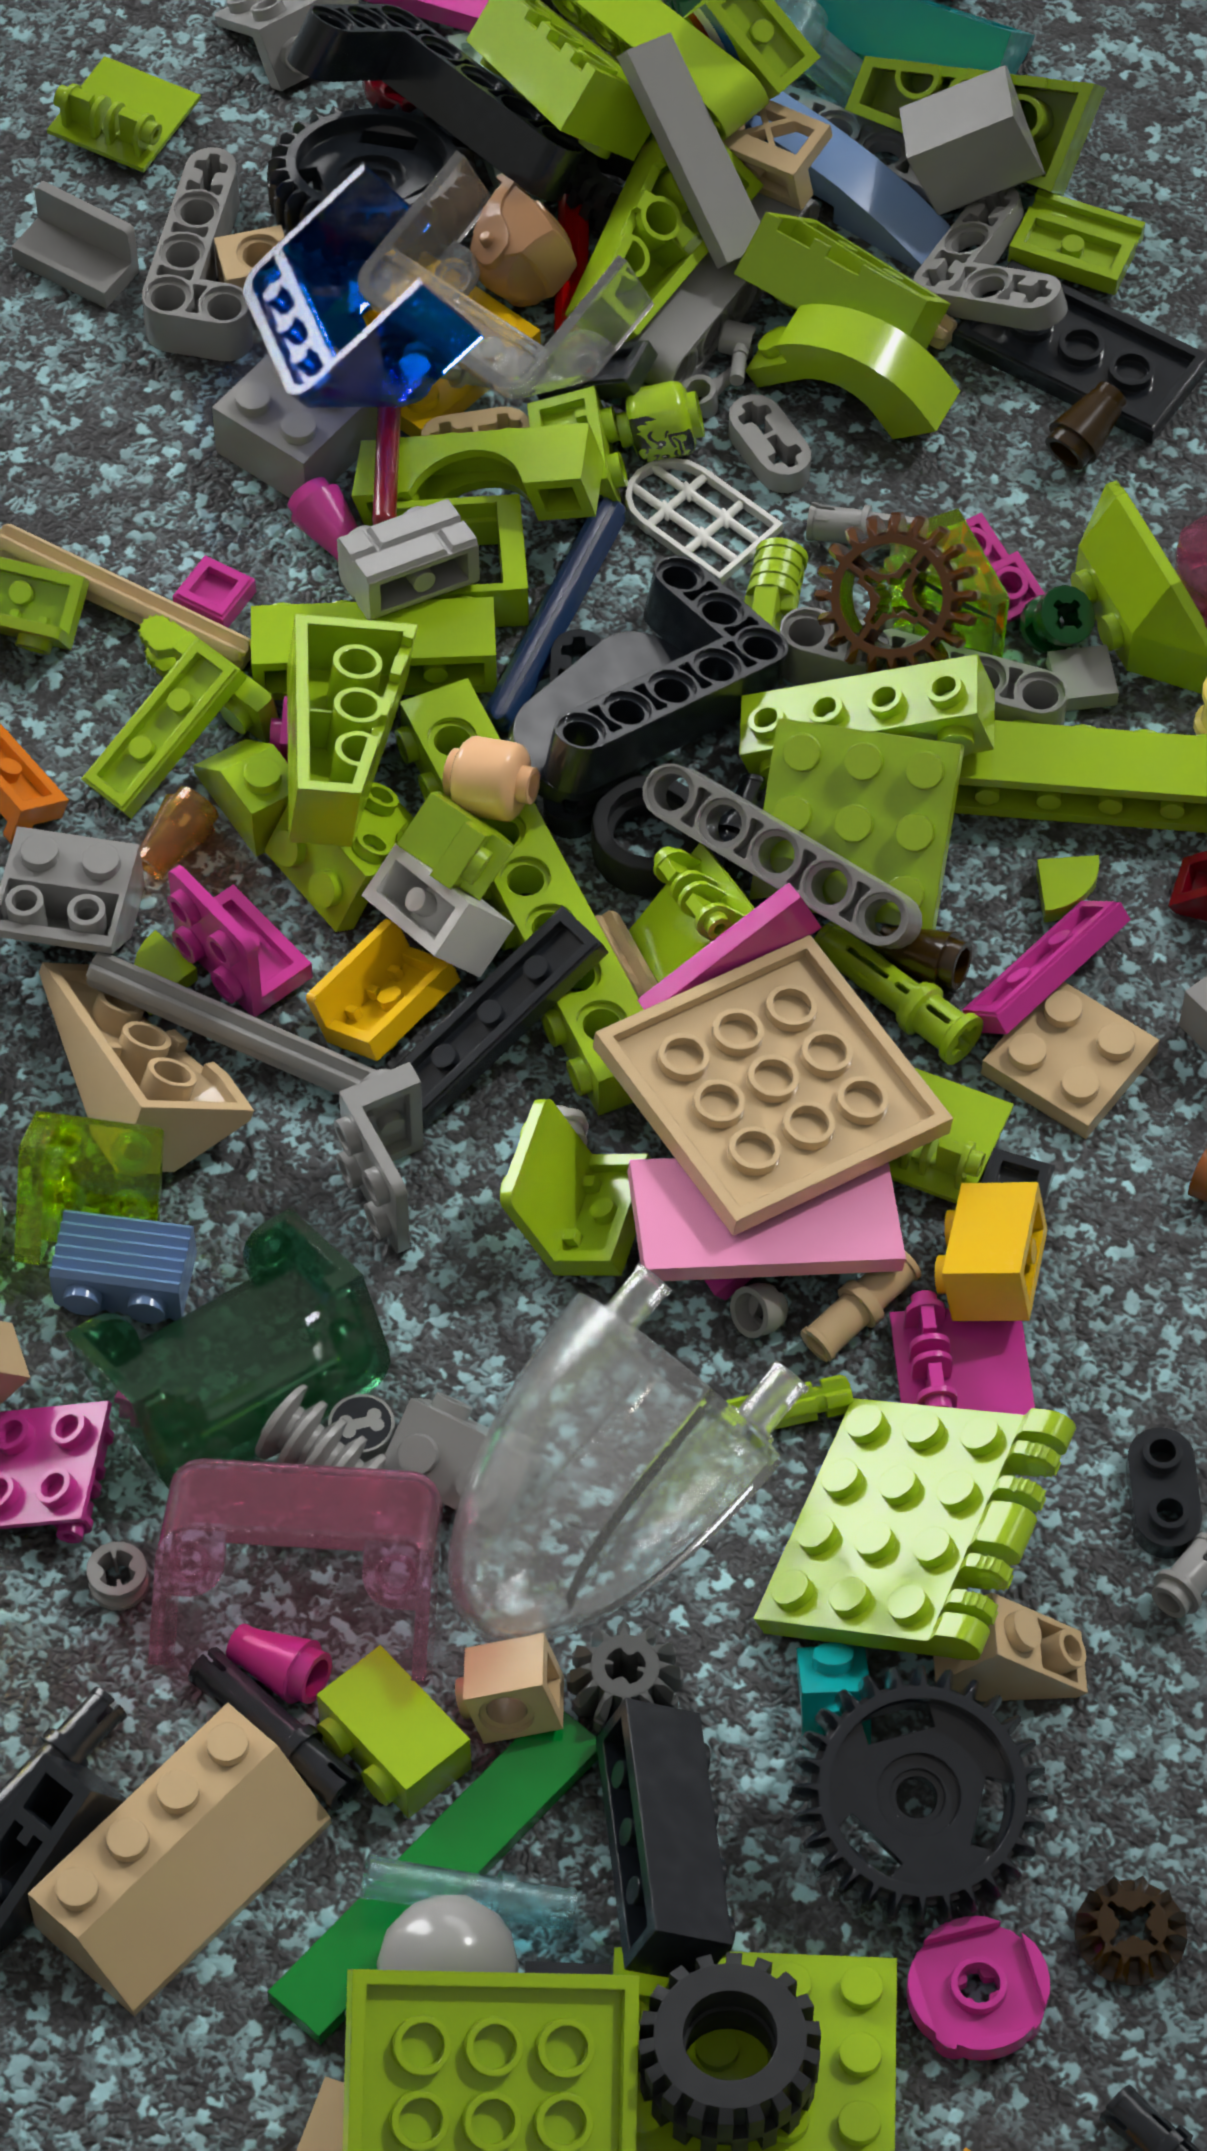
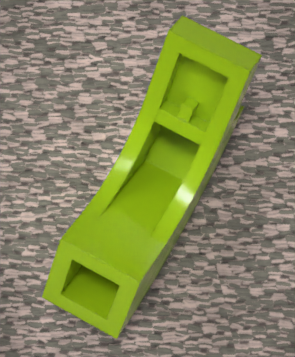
(863, 356)

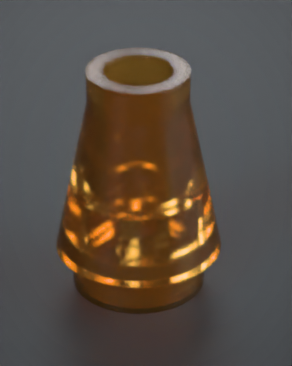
(177, 830)

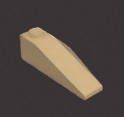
(139, 1071)

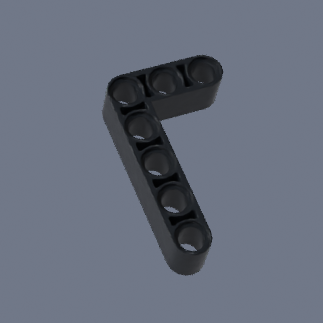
(444, 84)
(726, 656)

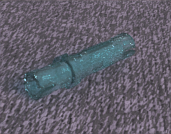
(504, 1894)

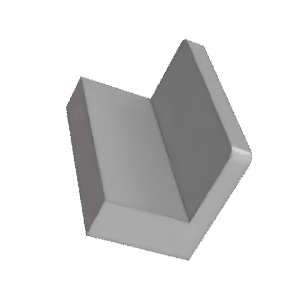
(78, 246)

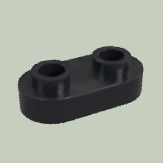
(1163, 1487)

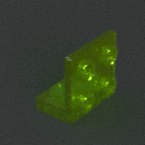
(83, 1168)

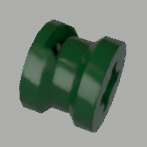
(1042, 616)

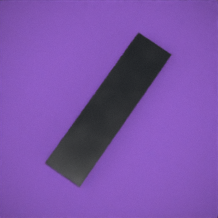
(502, 1010)

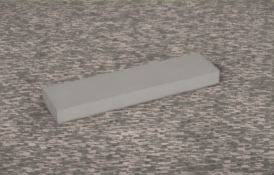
(691, 147)

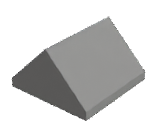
(970, 141)

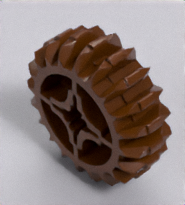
(871, 578)

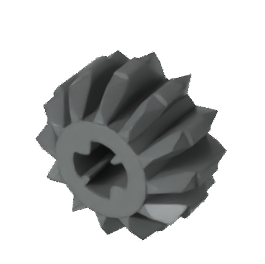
(620, 1670)

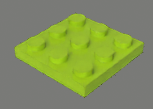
(871, 801)

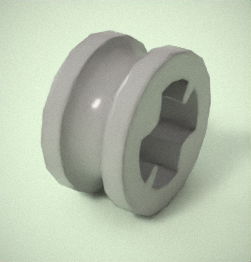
(115, 1555)

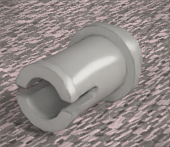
(1180, 1587)

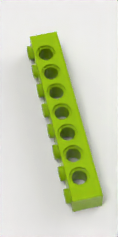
(428, 732)

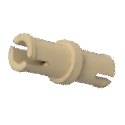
(858, 1306)

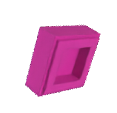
(216, 591)

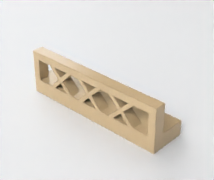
(780, 171)

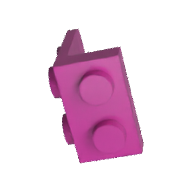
(234, 943)

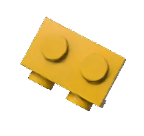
(379, 992)

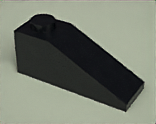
(41, 1827)

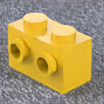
(992, 1252)

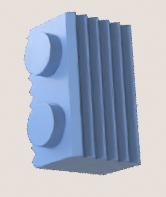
(122, 1266)

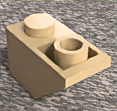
(1023, 1658)

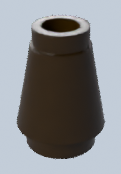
(1085, 427)
(932, 957)

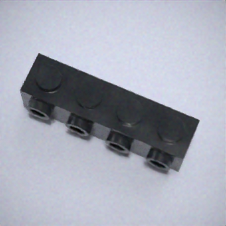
(663, 1839)

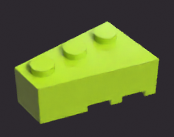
(812, 264)

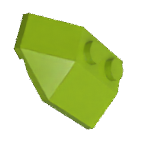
(1139, 596)

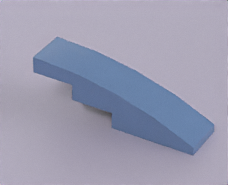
(866, 193)

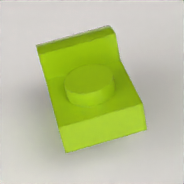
(456, 845)

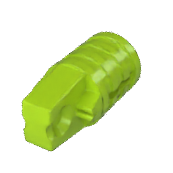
(776, 579)

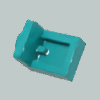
(824, 1673)

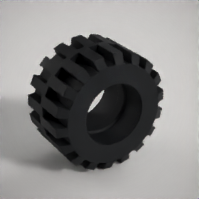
(740, 2000)

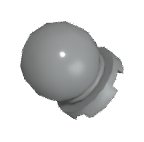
(448, 1936)

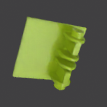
(121, 113)
(689, 910)
(962, 1153)

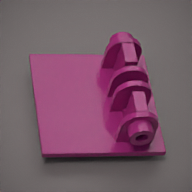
(959, 1361)
(53, 1466)

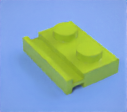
(1076, 241)

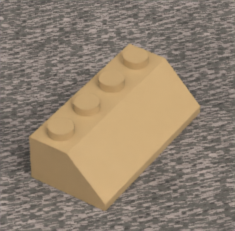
(178, 1859)

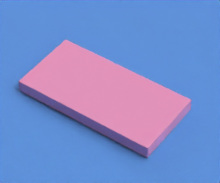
(833, 1233)

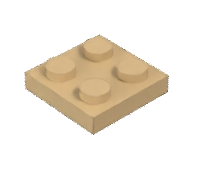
(1071, 1059)

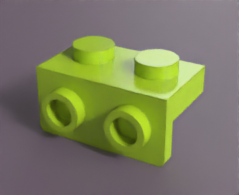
(40, 605)

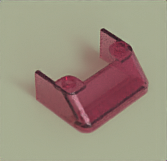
(370, 1510)

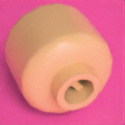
(491, 778)

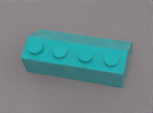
(925, 34)

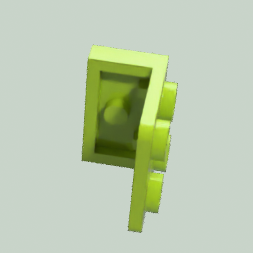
(338, 875)
(567, 1199)

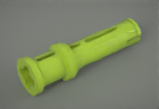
(917, 1006)

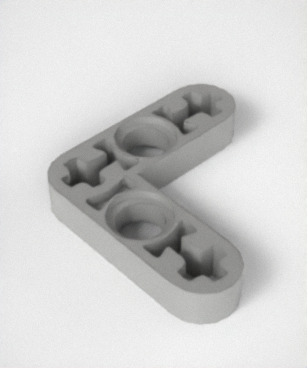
(1027, 297)

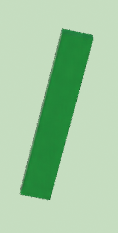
(465, 1837)

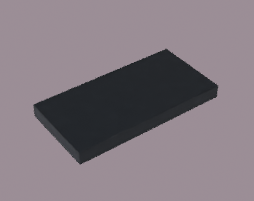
(1093, 347)

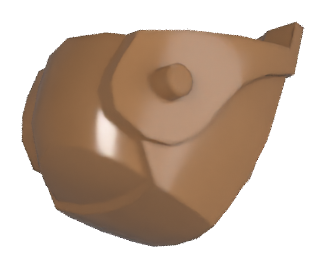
(521, 247)

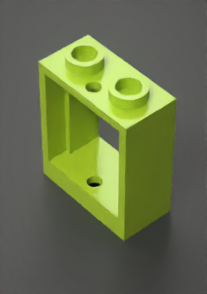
(494, 521)

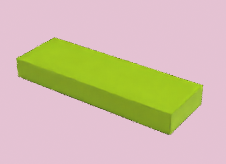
(164, 728)

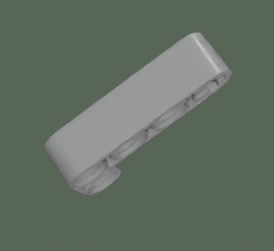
(180, 298)

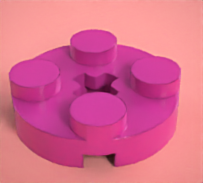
(960, 2024)

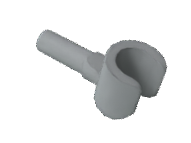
(737, 341)
(709, 389)

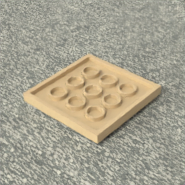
(772, 1084)

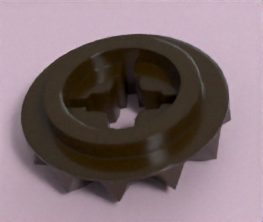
(1132, 1960)

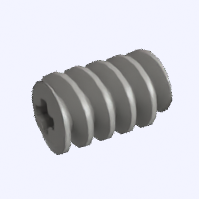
(306, 1441)

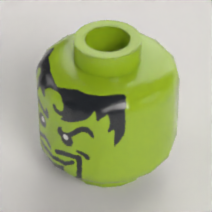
(661, 422)

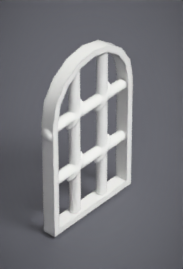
(702, 535)

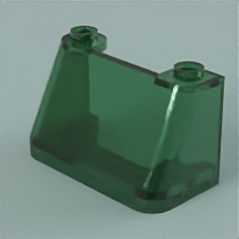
(228, 1365)

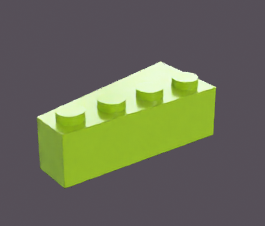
(561, 75)
(340, 711)

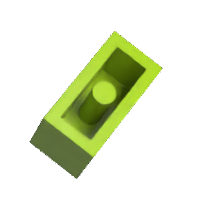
(392, 1733)

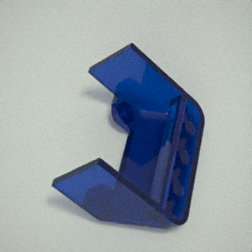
(313, 310)

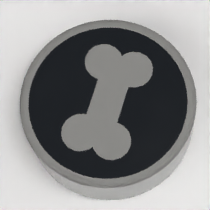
(366, 1417)

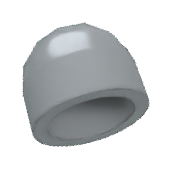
(754, 1301)

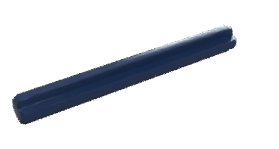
(555, 613)

